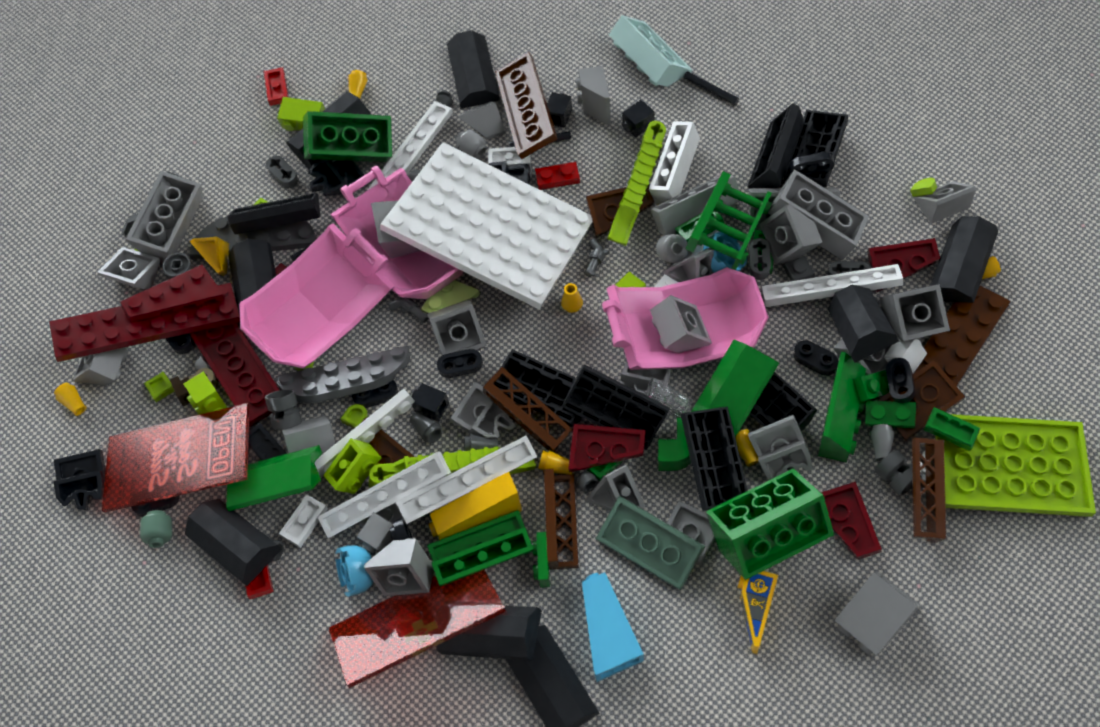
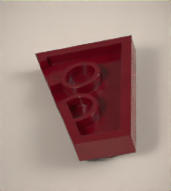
(909, 256)
(604, 445)
(851, 520)

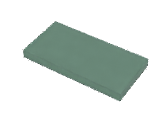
(650, 542)

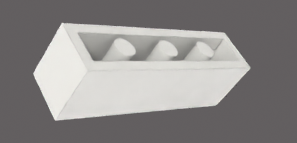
(674, 162)

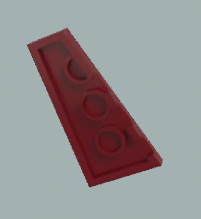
(180, 291)

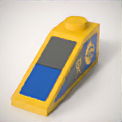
(756, 602)

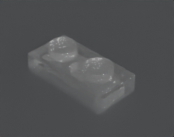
(675, 400)

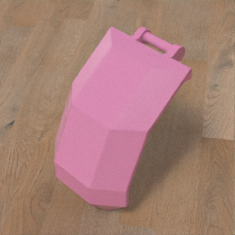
(413, 274)
(315, 298)
(726, 302)

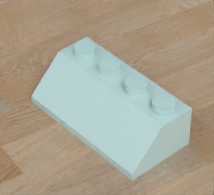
(648, 51)

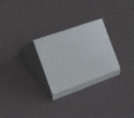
(946, 200)
(131, 268)
(309, 434)

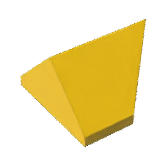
(214, 252)

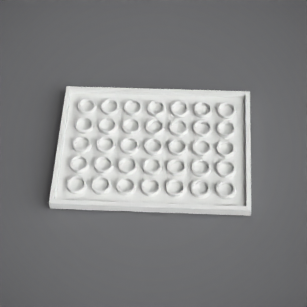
(488, 225)

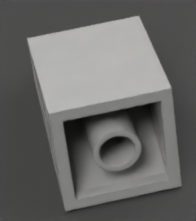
(392, 246)
(916, 312)
(876, 614)

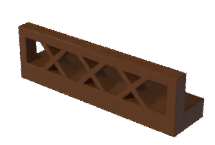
(520, 416)
(934, 488)
(551, 520)

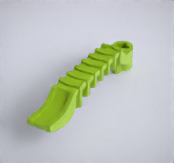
(637, 183)
(454, 461)

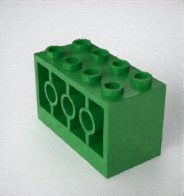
(770, 523)

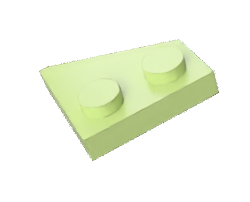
(449, 295)

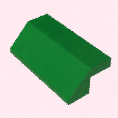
(737, 382)
(275, 478)
(479, 548)

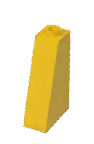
(476, 507)

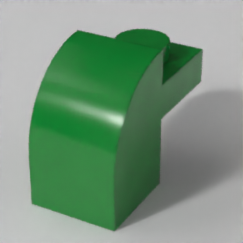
(673, 453)

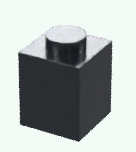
(560, 108)
(637, 118)
(430, 402)

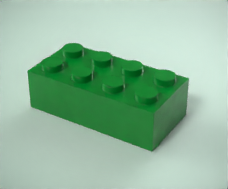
(347, 136)

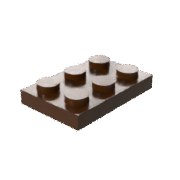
(932, 390)

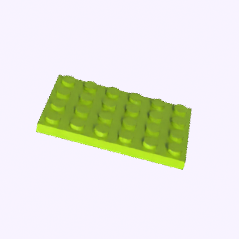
(1020, 468)

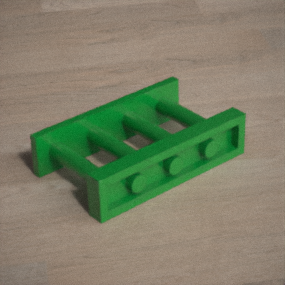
(708, 221)

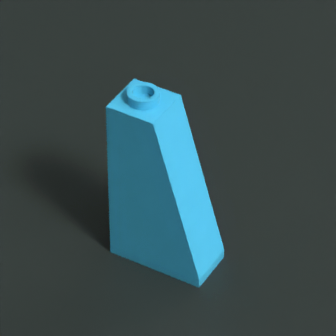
(609, 631)

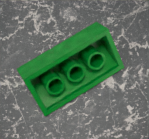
(842, 412)

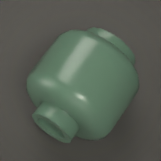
(156, 528)

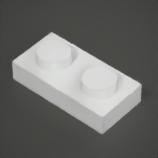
(507, 154)
(303, 521)

